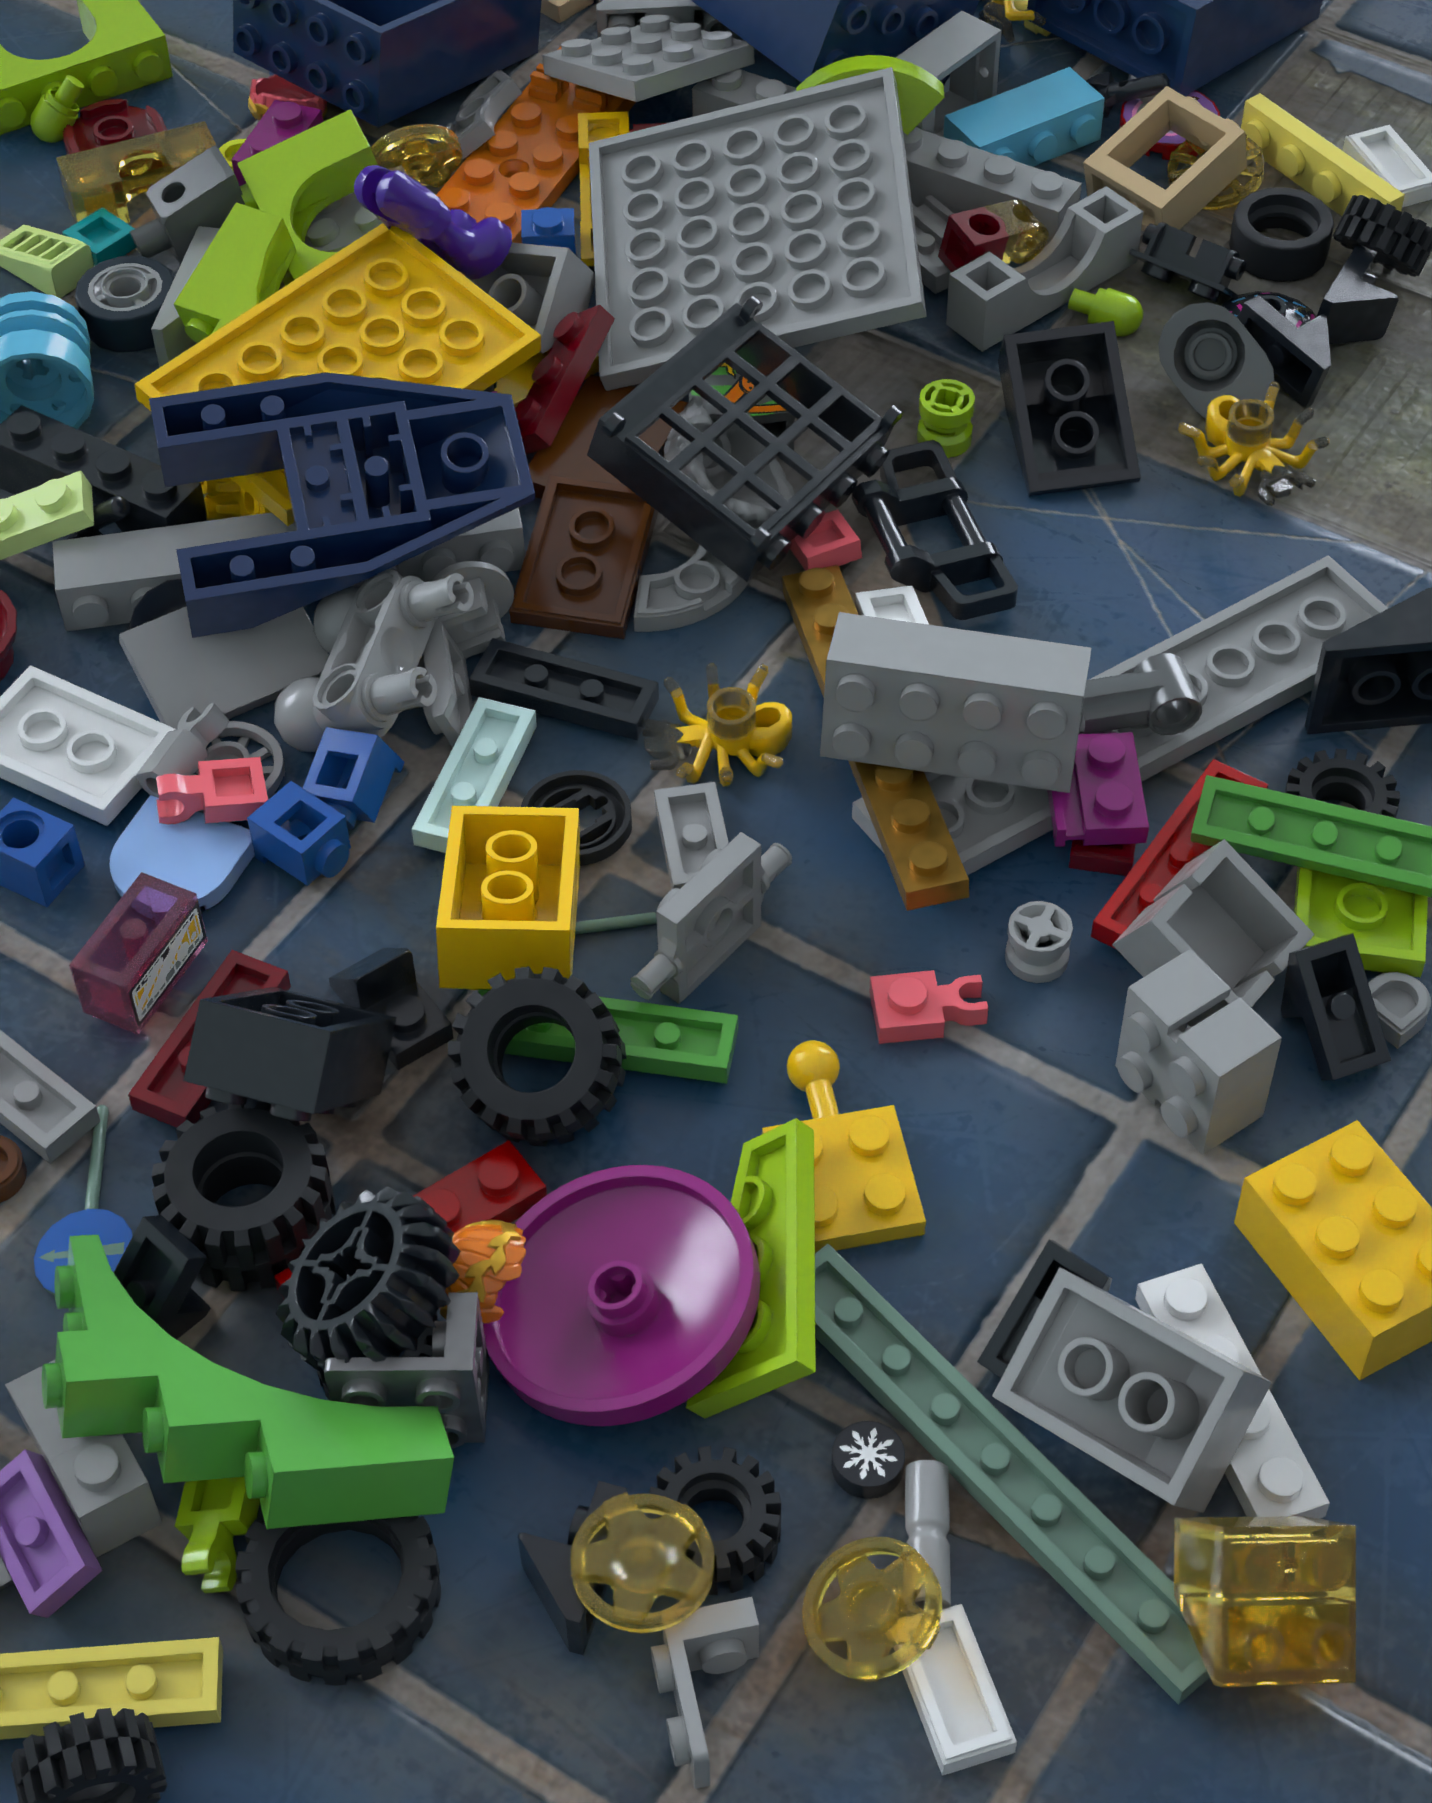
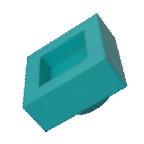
(104, 234)

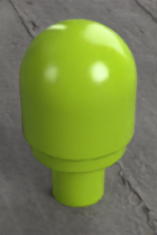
(56, 110)
(1109, 306)

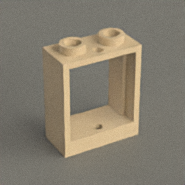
(1196, 186)

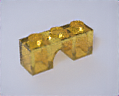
(121, 170)

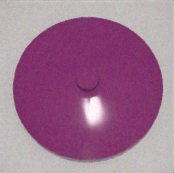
(625, 1296)

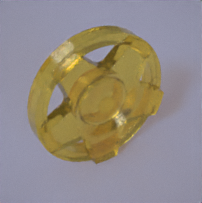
(420, 159)
(642, 1561)
(873, 1609)

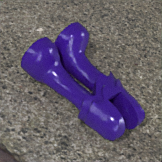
(451, 234)

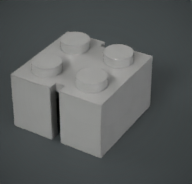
(1225, 919)
(1206, 1076)

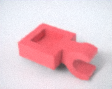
(222, 789)

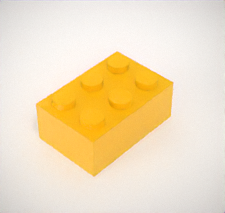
(507, 893)
(1346, 1245)

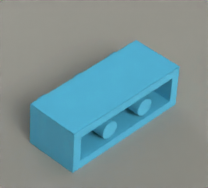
(1032, 119)

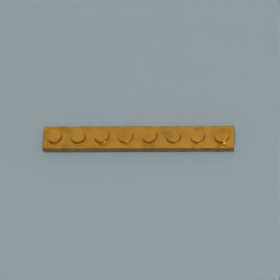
(896, 798)

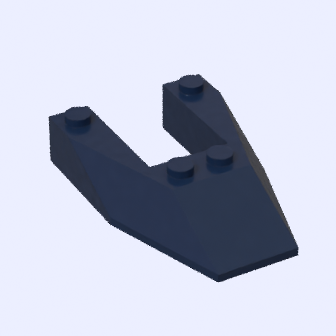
(368, 476)

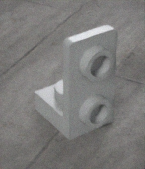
(712, 1640)

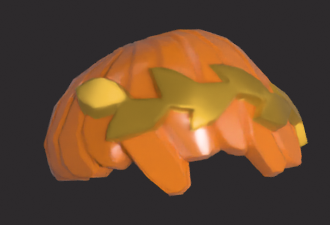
(487, 1260)

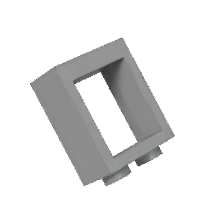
(962, 50)

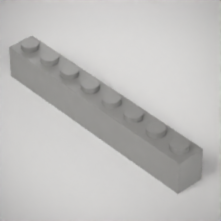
(936, 165)
(109, 573)

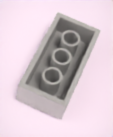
(953, 701)

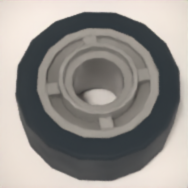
(122, 301)

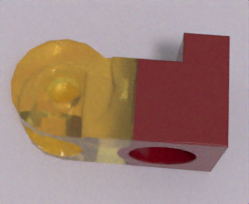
(1002, 228)

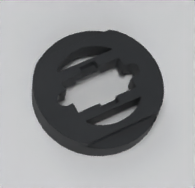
(580, 790)

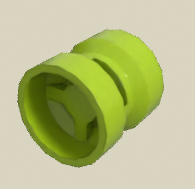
(946, 415)

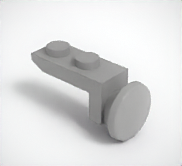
(460, 637)

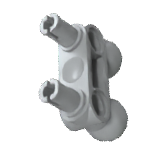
(373, 659)

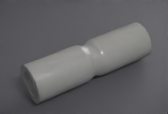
(929, 1520)

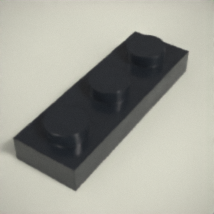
(564, 688)

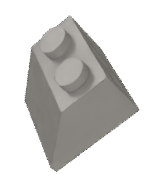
(540, 286)

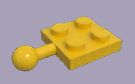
(860, 1161)

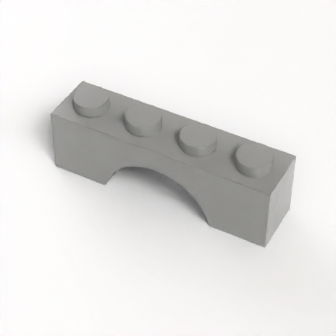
(1088, 248)

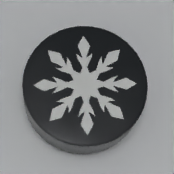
(868, 1459)

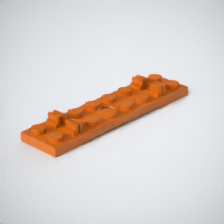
(529, 155)

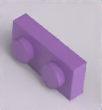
(41, 1537)

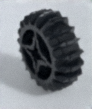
(368, 1280)

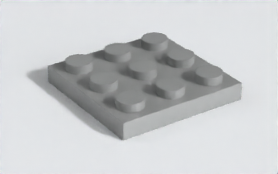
(647, 58)

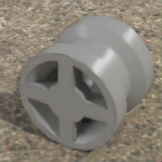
(1037, 924)

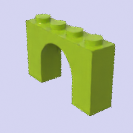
(121, 56)
(304, 177)

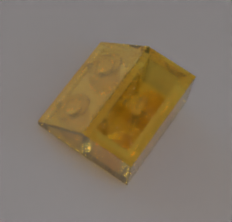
(1269, 1598)

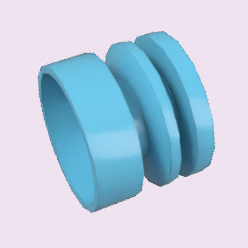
(44, 358)

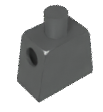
(189, 197)

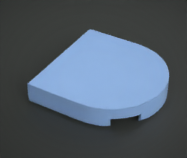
(186, 854)

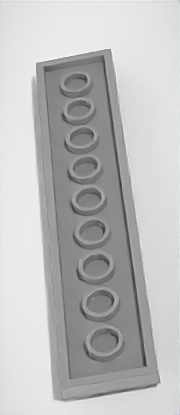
(1241, 669)

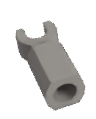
(183, 747)

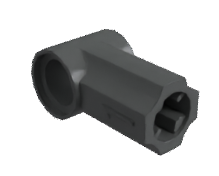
(1153, 694)

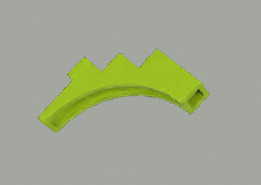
(236, 271)

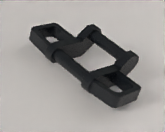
(939, 572)

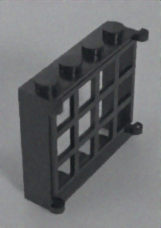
(791, 383)

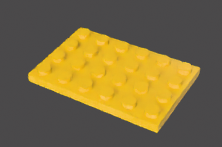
(365, 312)

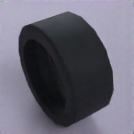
(1287, 210)

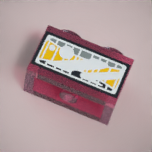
(139, 953)

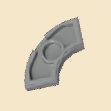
(482, 109)
(685, 593)

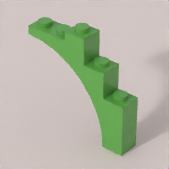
(205, 1422)

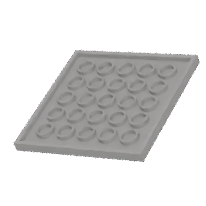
(762, 201)

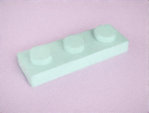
(476, 767)

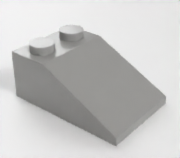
(1131, 1391)

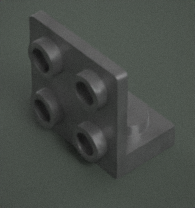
(451, 1379)

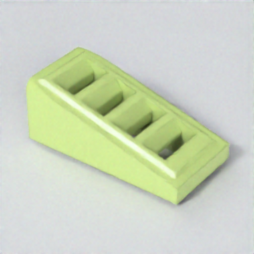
(45, 259)

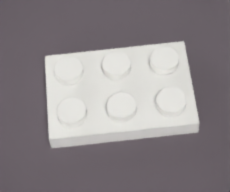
(73, 744)

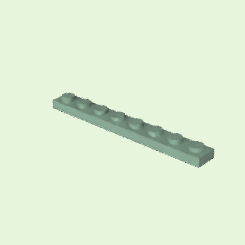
(1006, 1475)

